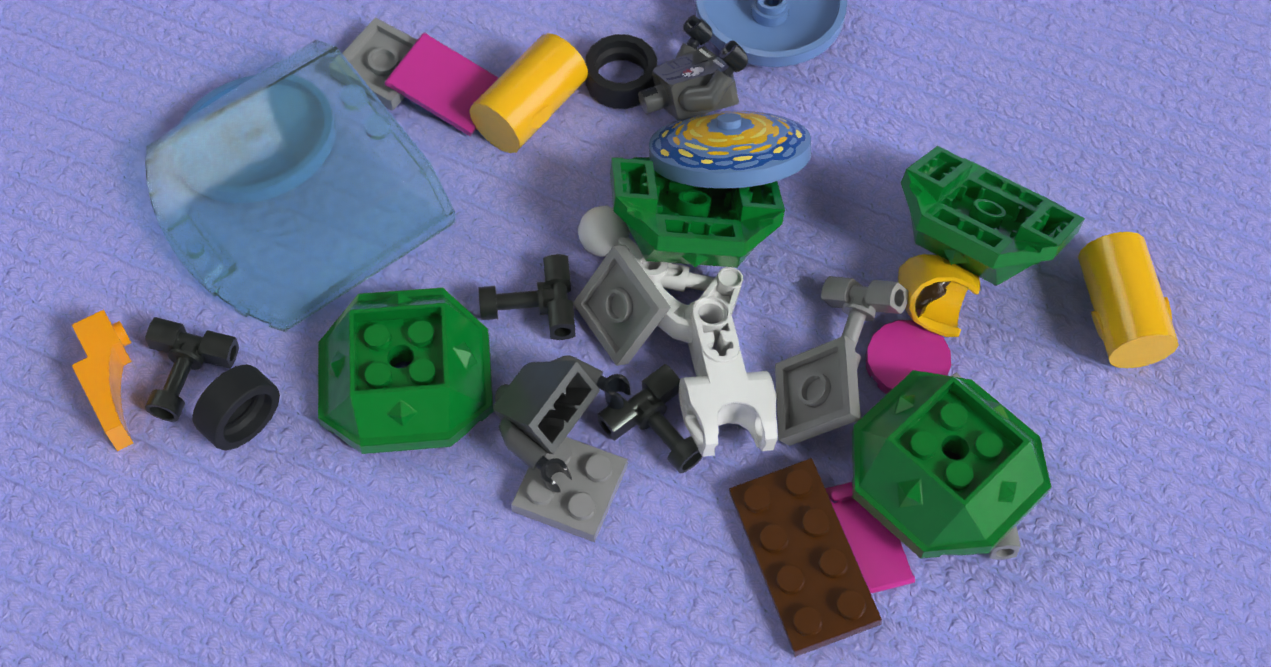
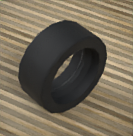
(624, 48)
(235, 407)

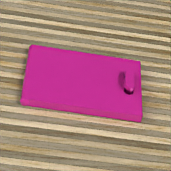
(441, 81)
(873, 545)

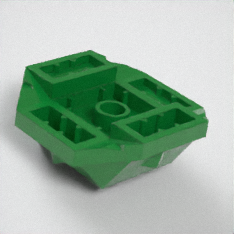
(983, 217)
(692, 222)
(412, 406)
(937, 501)

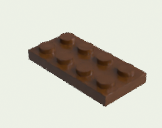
(804, 557)

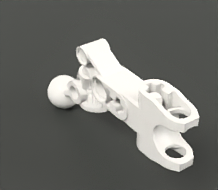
(722, 387)

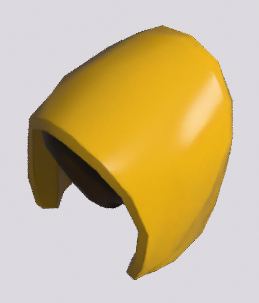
(936, 292)

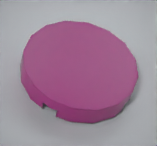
(903, 348)

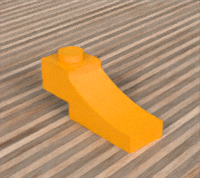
(102, 372)

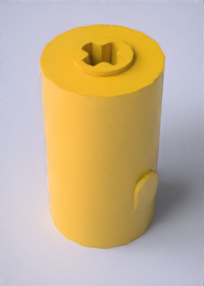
(529, 92)
(1127, 300)

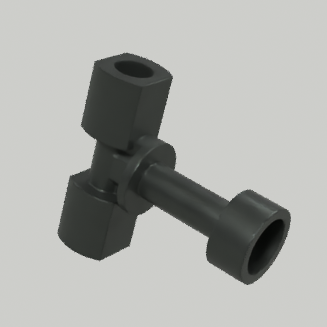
(549, 297)
(188, 354)
(647, 411)

